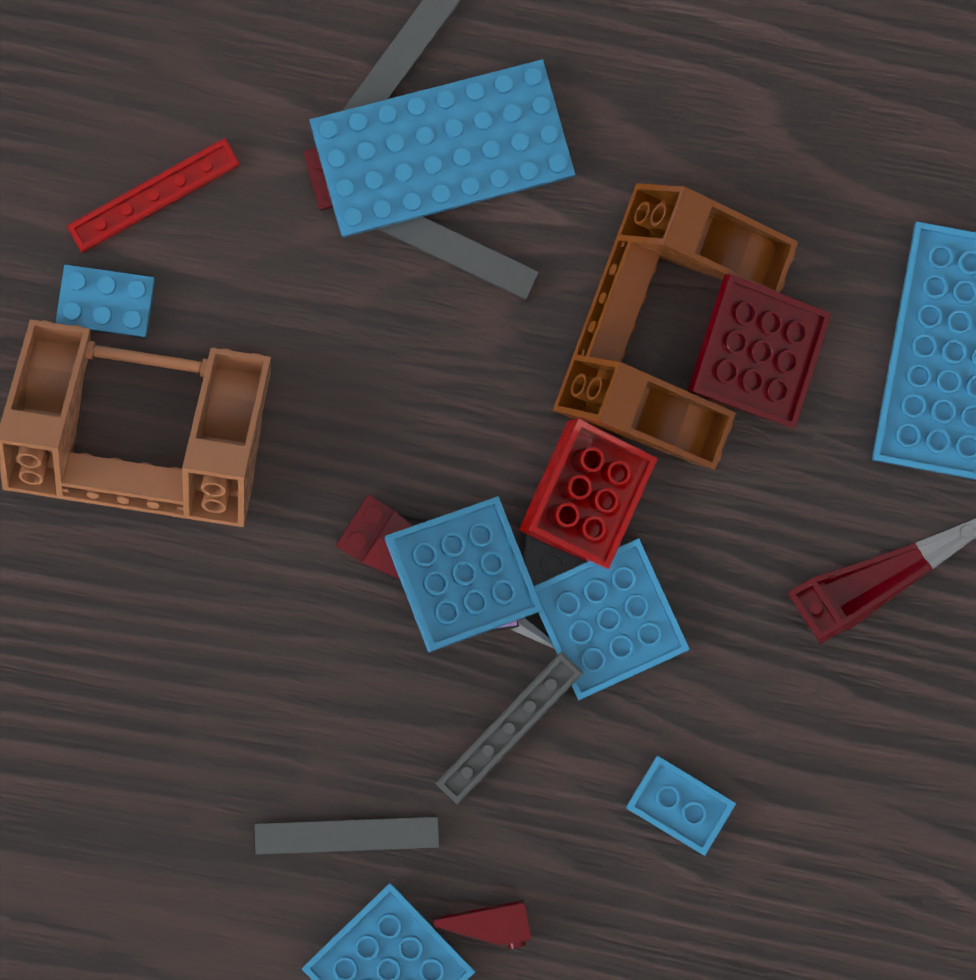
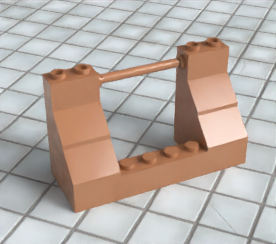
(44, 414)

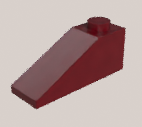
(495, 924)

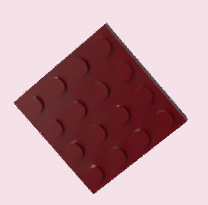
(759, 351)

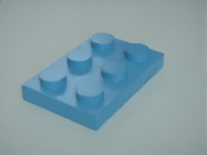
(105, 301)
(680, 805)

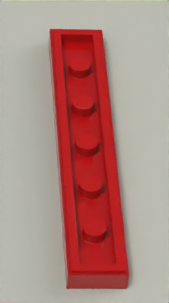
(153, 195)

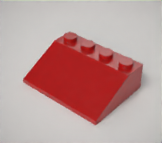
(588, 493)

